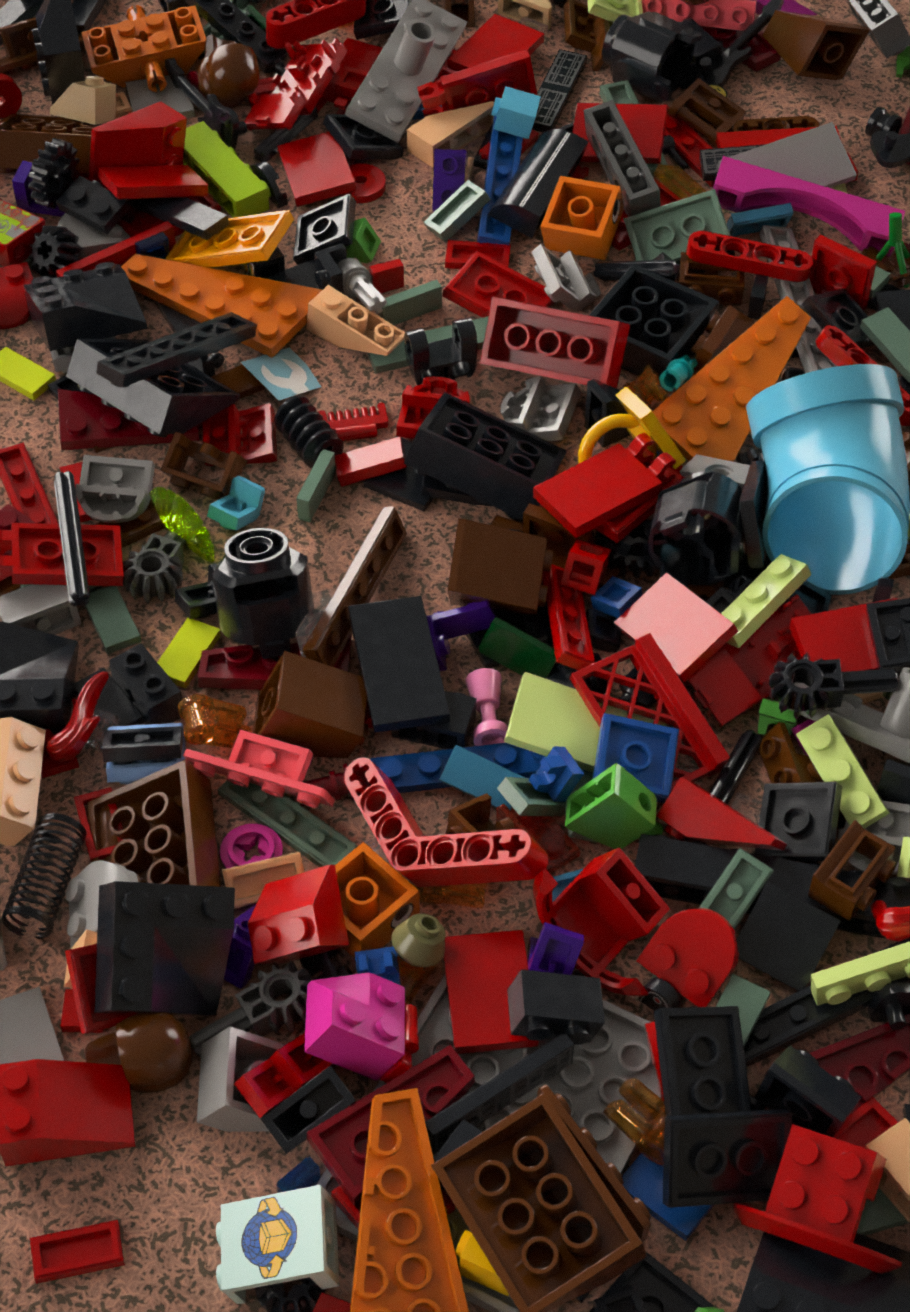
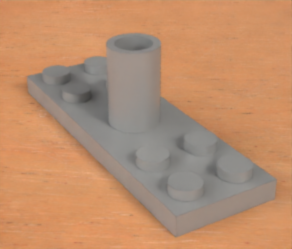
(408, 60)
(880, 730)

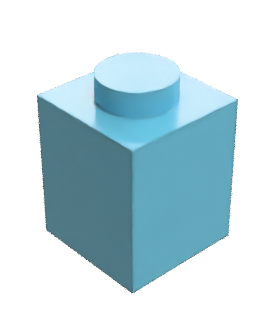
(515, 112)

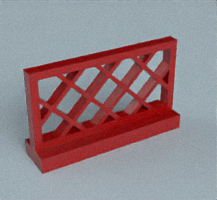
(671, 697)

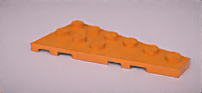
(208, 293)
(710, 409)
(404, 1231)

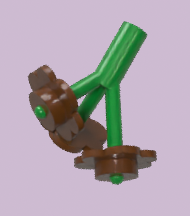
(902, 253)

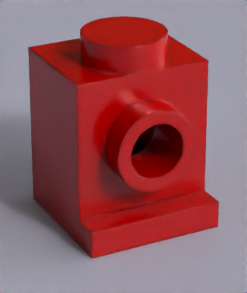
(585, 566)

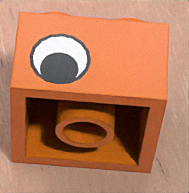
(582, 217)
(373, 899)

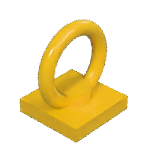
(637, 421)

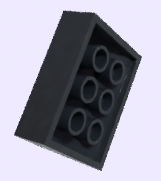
(163, 403)
(483, 456)
(807, 1280)

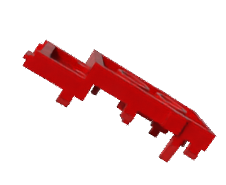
(299, 87)
(740, 676)

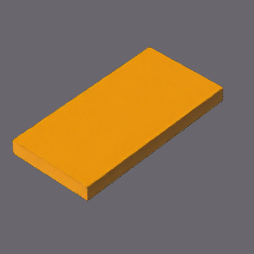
(242, 241)

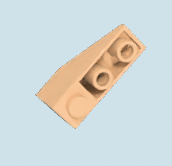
(350, 324)

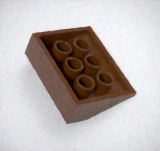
(25, 134)
(164, 826)
(539, 1209)

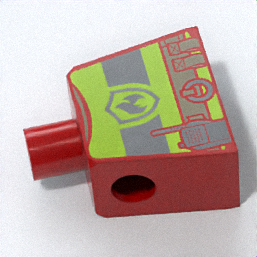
(16, 233)

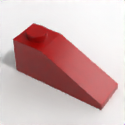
(706, 819)

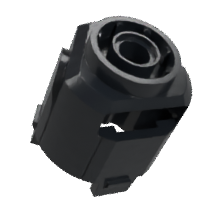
(651, 54)
(698, 529)
(262, 590)

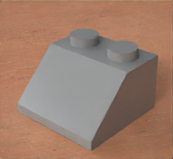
(222, 1064)

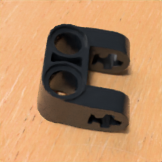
(445, 357)

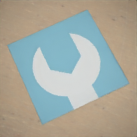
(283, 374)

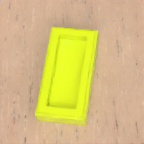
(23, 374)
(184, 652)

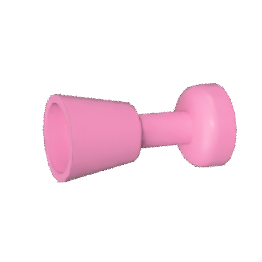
(486, 687)

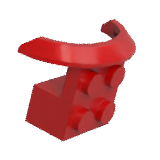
(609, 907)
(822, 1197)

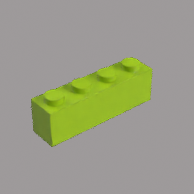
(227, 176)

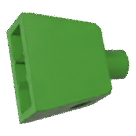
(613, 809)

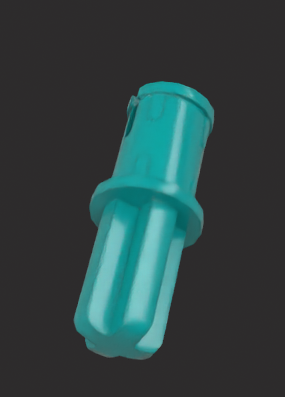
(677, 373)

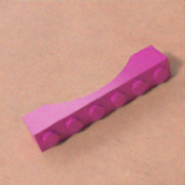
(751, 187)

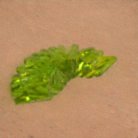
(183, 520)

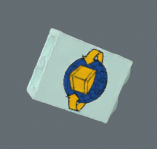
(278, 1241)

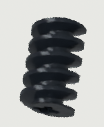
(306, 429)

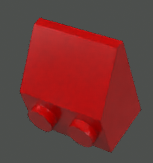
(298, 918)

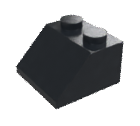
(808, 1091)

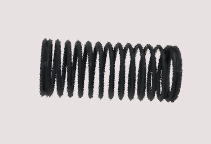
(26, 911)

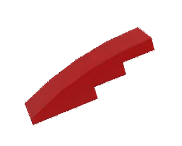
(280, 1076)

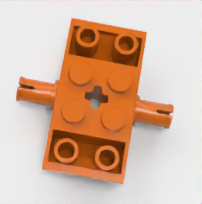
(142, 44)

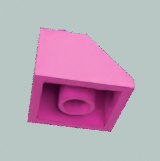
(356, 1022)

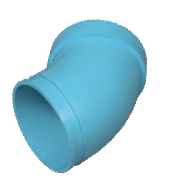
(835, 473)

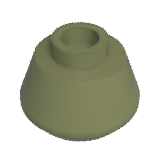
(419, 940)

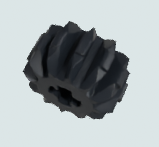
(53, 250)

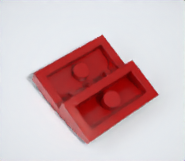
(257, 434)

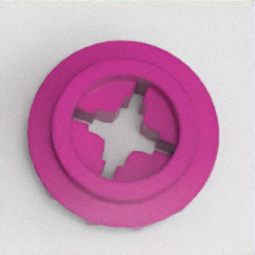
(246, 837)

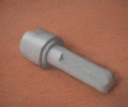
(358, 283)

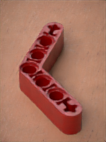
(309, 18)
(438, 858)

